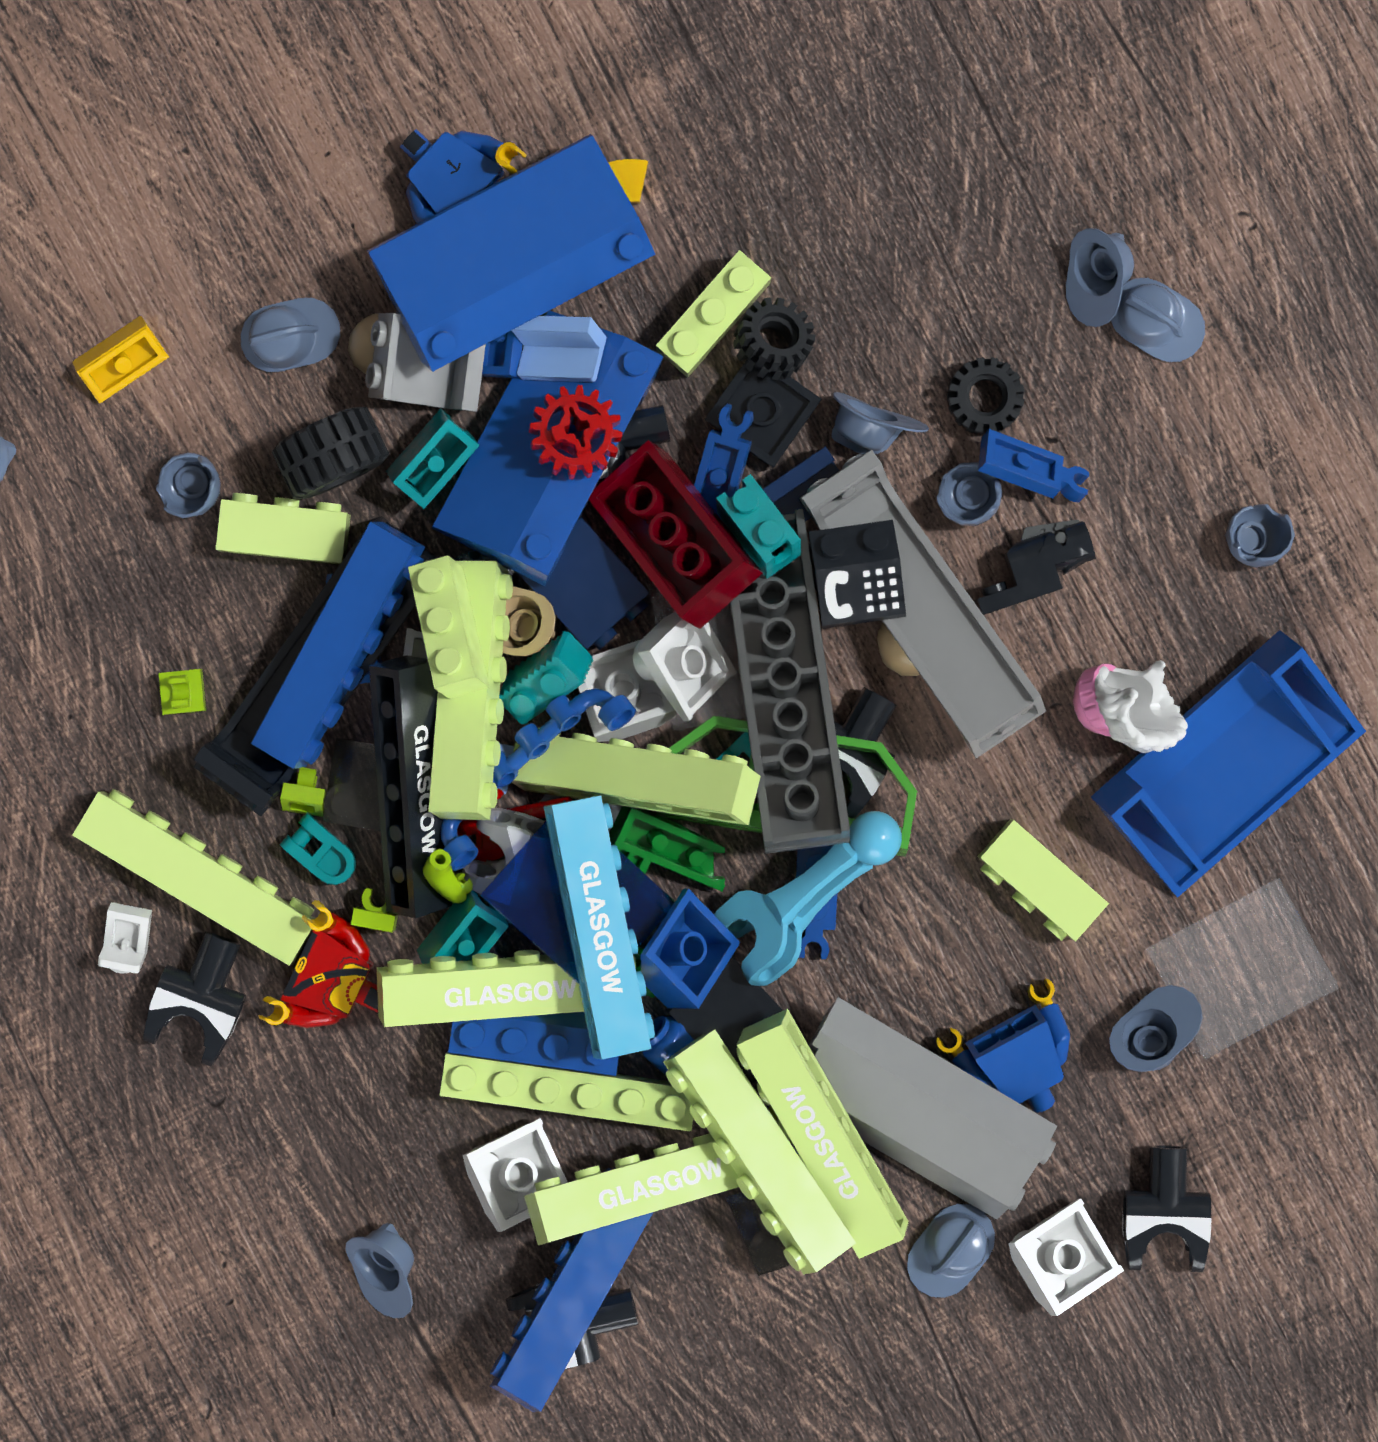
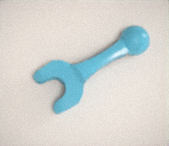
(787, 911)

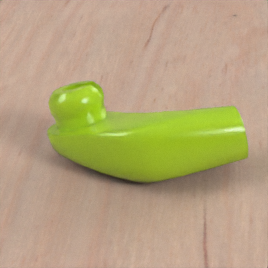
(441, 877)

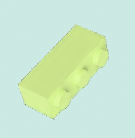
(713, 313)
(283, 529)
(448, 627)
(1041, 881)

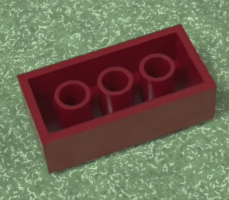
(674, 535)

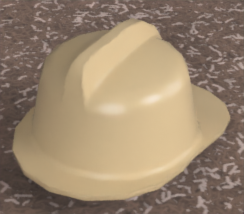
(530, 622)

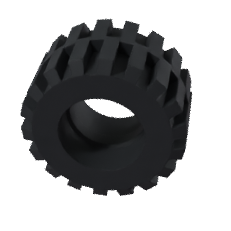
(330, 452)

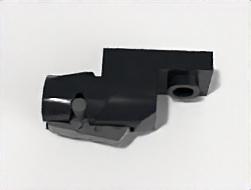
(1036, 563)

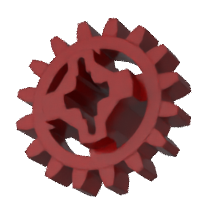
(558, 436)

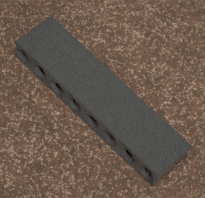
(790, 706)

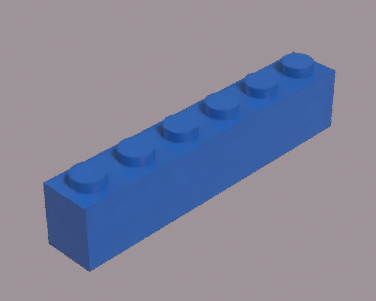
(338, 646)
(564, 1311)

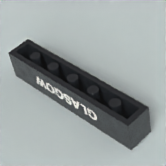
(404, 742)

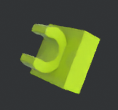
(182, 691)
(303, 796)
(373, 916)

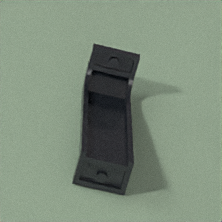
(230, 757)

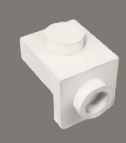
(125, 938)

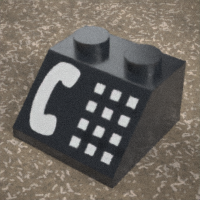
(857, 574)

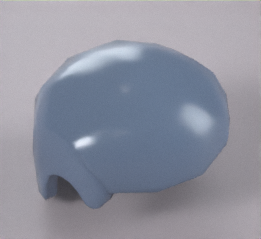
(188, 485)
(969, 495)
(1259, 535)

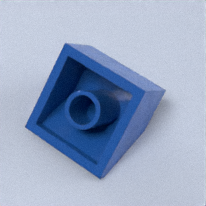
(686, 953)

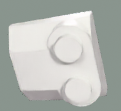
(683, 662)
(616, 674)
(508, 1171)
(1063, 1258)

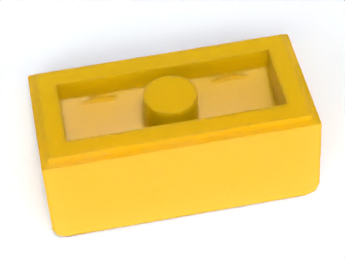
(120, 359)

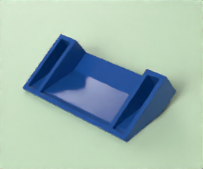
(510, 253)
(511, 502)
(1239, 762)

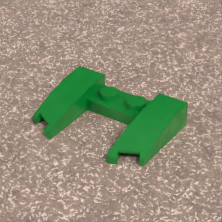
(652, 838)

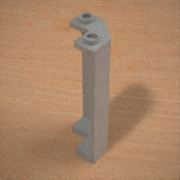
(930, 1111)

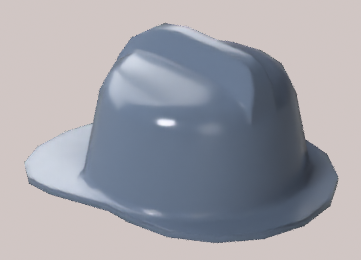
(1096, 275)
(1159, 320)
(290, 334)
(869, 427)
(1156, 1029)
(951, 1250)
(382, 1269)

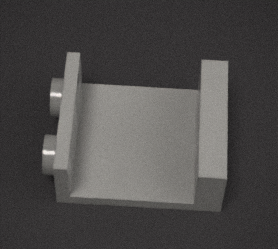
(402, 377)

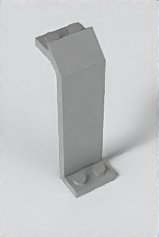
(942, 626)

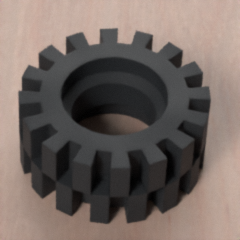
(783, 321)
(990, 370)

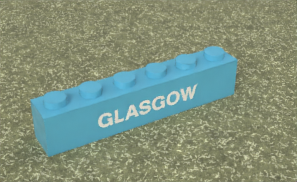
(598, 927)

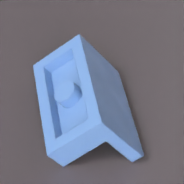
(560, 349)

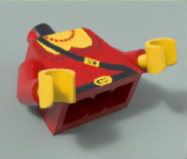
(327, 976)

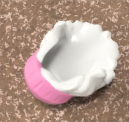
(1129, 707)

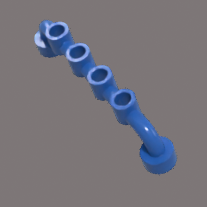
(533, 743)

